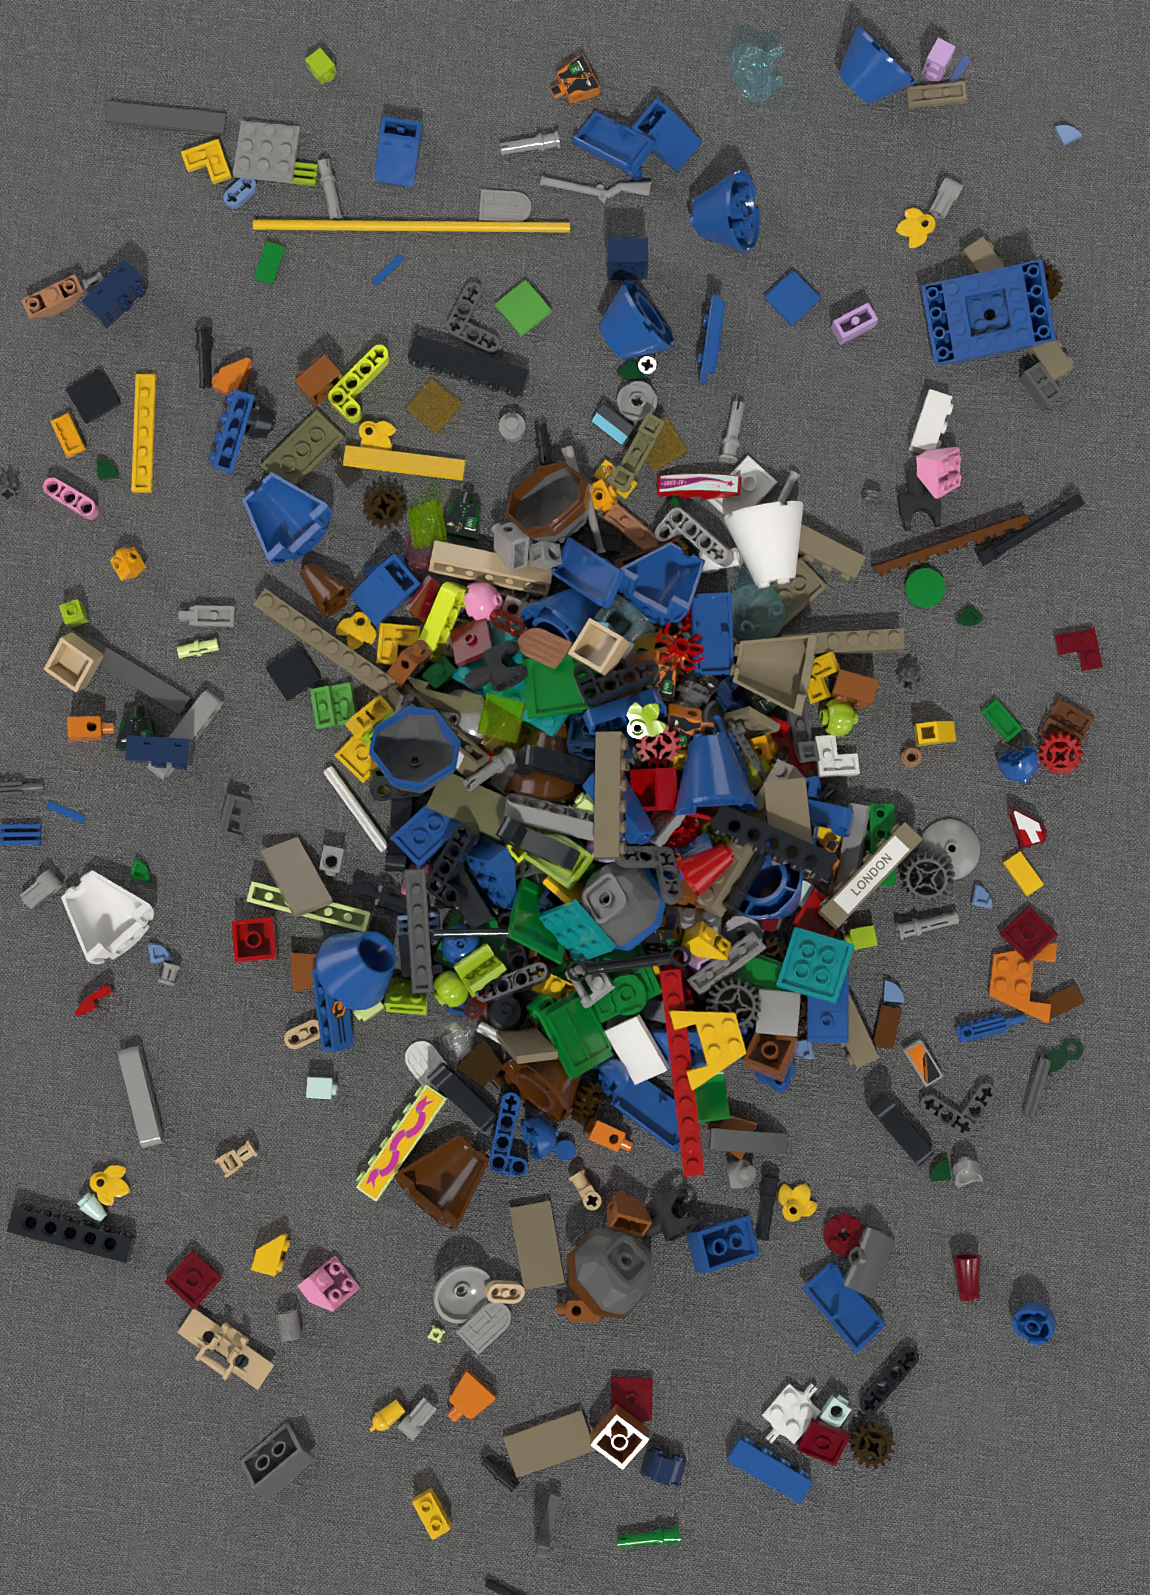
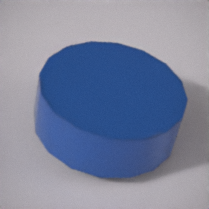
(565, 1150)

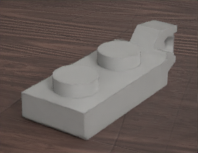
(209, 616)

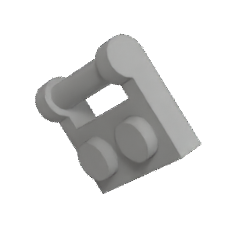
(599, 984)

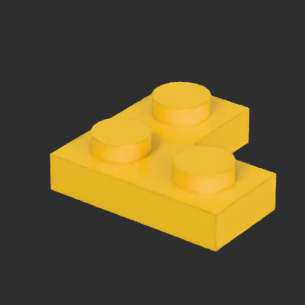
(208, 155)
(393, 636)
(822, 667)

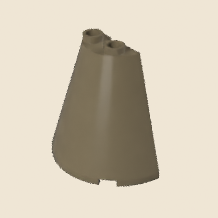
(777, 669)

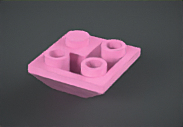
(939, 470)
(329, 1285)

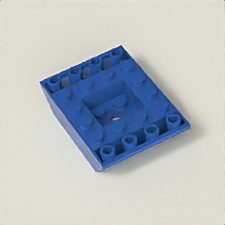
(958, 308)

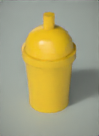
(387, 1416)

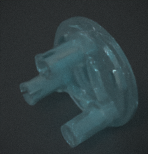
(754, 72)
(757, 612)
(629, 619)

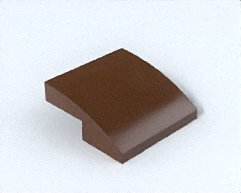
(1067, 719)

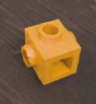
(609, 494)
(127, 563)
(764, 747)

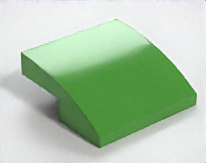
(523, 308)
(333, 705)

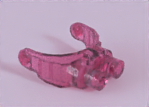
(417, 560)

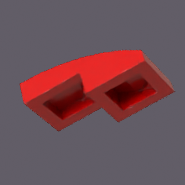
(90, 1003)

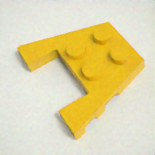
(719, 1041)

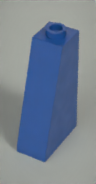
(638, 824)

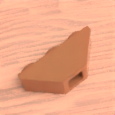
(53, 298)

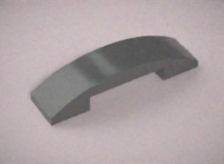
(801, 736)
(748, 1141)

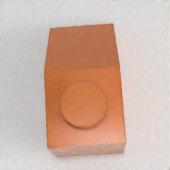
(232, 376)

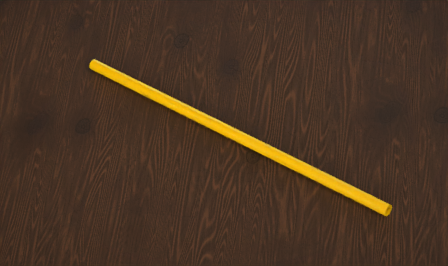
(451, 226)

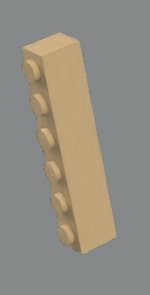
(487, 568)

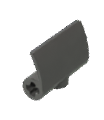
(868, 1262)

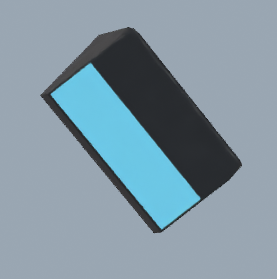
(612, 424)

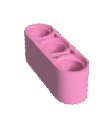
(64, 492)

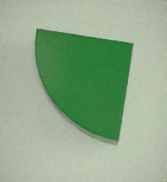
(140, 871)

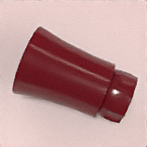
(967, 1276)

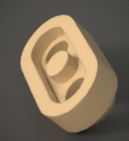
(304, 1034)
(502, 1291)

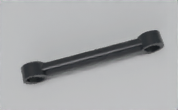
(1031, 529)
(629, 963)

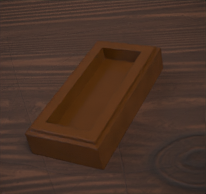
(1064, 1001)
(886, 1027)

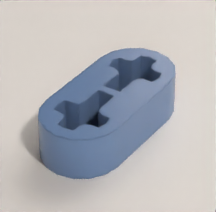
(241, 196)

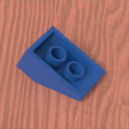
(722, 1244)

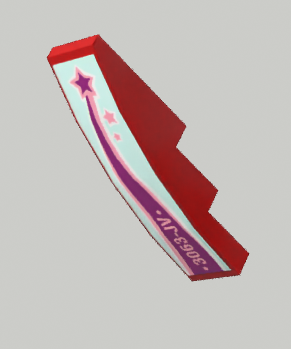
(699, 484)

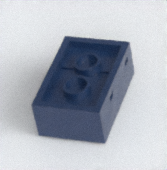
(627, 258)
(115, 294)
(583, 744)
(160, 751)

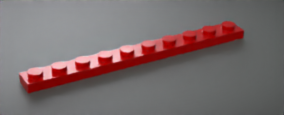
(681, 1062)

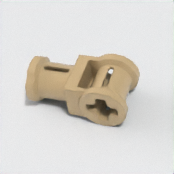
(233, 1160)
(585, 1189)

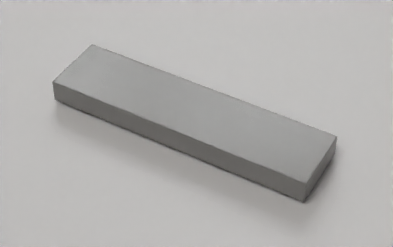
(853, 846)
(720, 969)

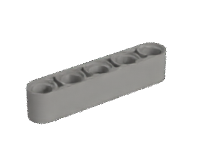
(192, 725)
(550, 816)
(140, 1096)

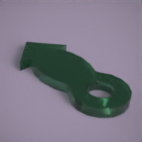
(1060, 1056)

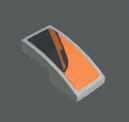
(922, 1062)

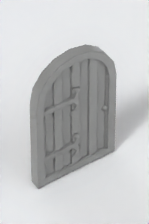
(503, 206)
(485, 1326)

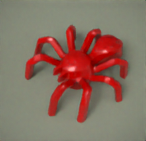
(680, 647)

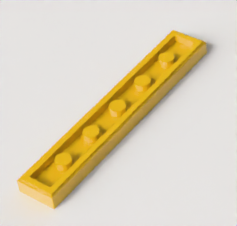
(144, 433)
(404, 462)

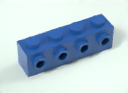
(232, 430)

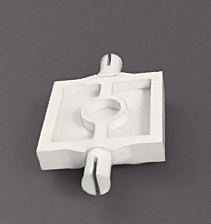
(791, 1413)

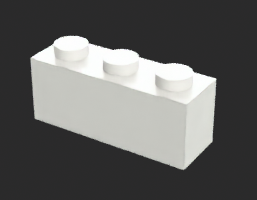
(931, 422)

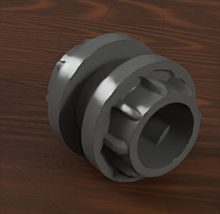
(691, 695)

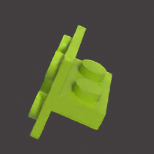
(479, 969)
(402, 1000)

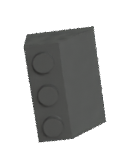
(276, 1461)

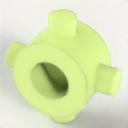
(436, 1334)

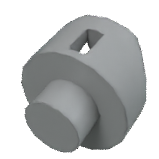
(512, 427)
(966, 1171)
(740, 1173)

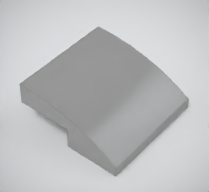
(778, 1012)

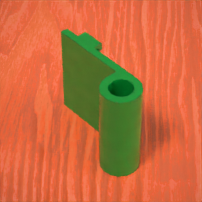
(712, 1099)

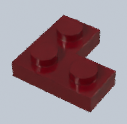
(1082, 642)

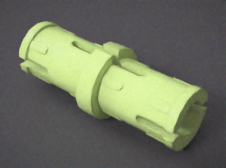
(198, 648)

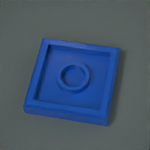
(792, 298)

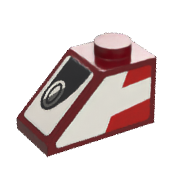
(1026, 829)

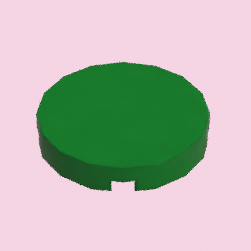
(925, 588)
(628, 995)

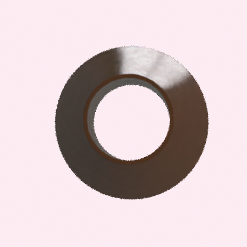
(543, 1086)

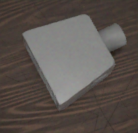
(511, 545)

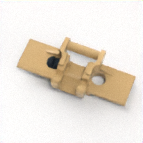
(230, 1343)

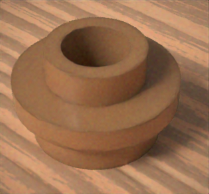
(911, 750)

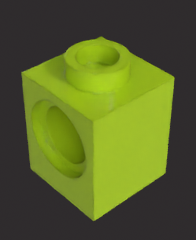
(321, 66)
(74, 613)
(862, 937)

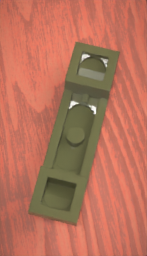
(637, 453)
(467, 703)

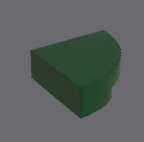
(631, 372)
(106, 470)
(969, 617)
(940, 1171)

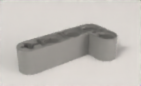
(698, 539)

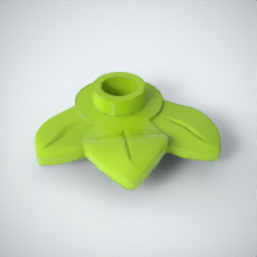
(646, 718)

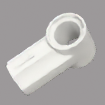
(710, 566)

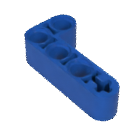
(614, 714)
(831, 816)
(507, 1132)

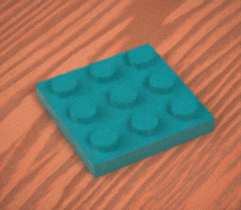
(577, 931)
(815, 965)

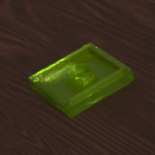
(426, 524)
(501, 718)

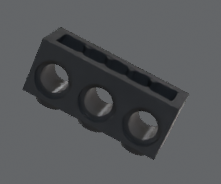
(388, 791)

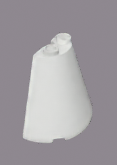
(768, 540)
(105, 917)

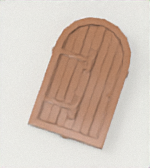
(544, 646)

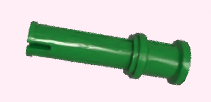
(659, 1537)

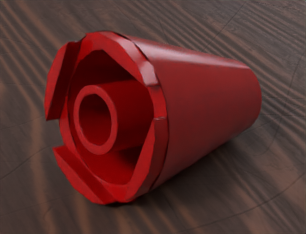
(705, 867)

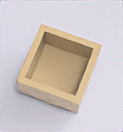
(598, 648)
(73, 662)

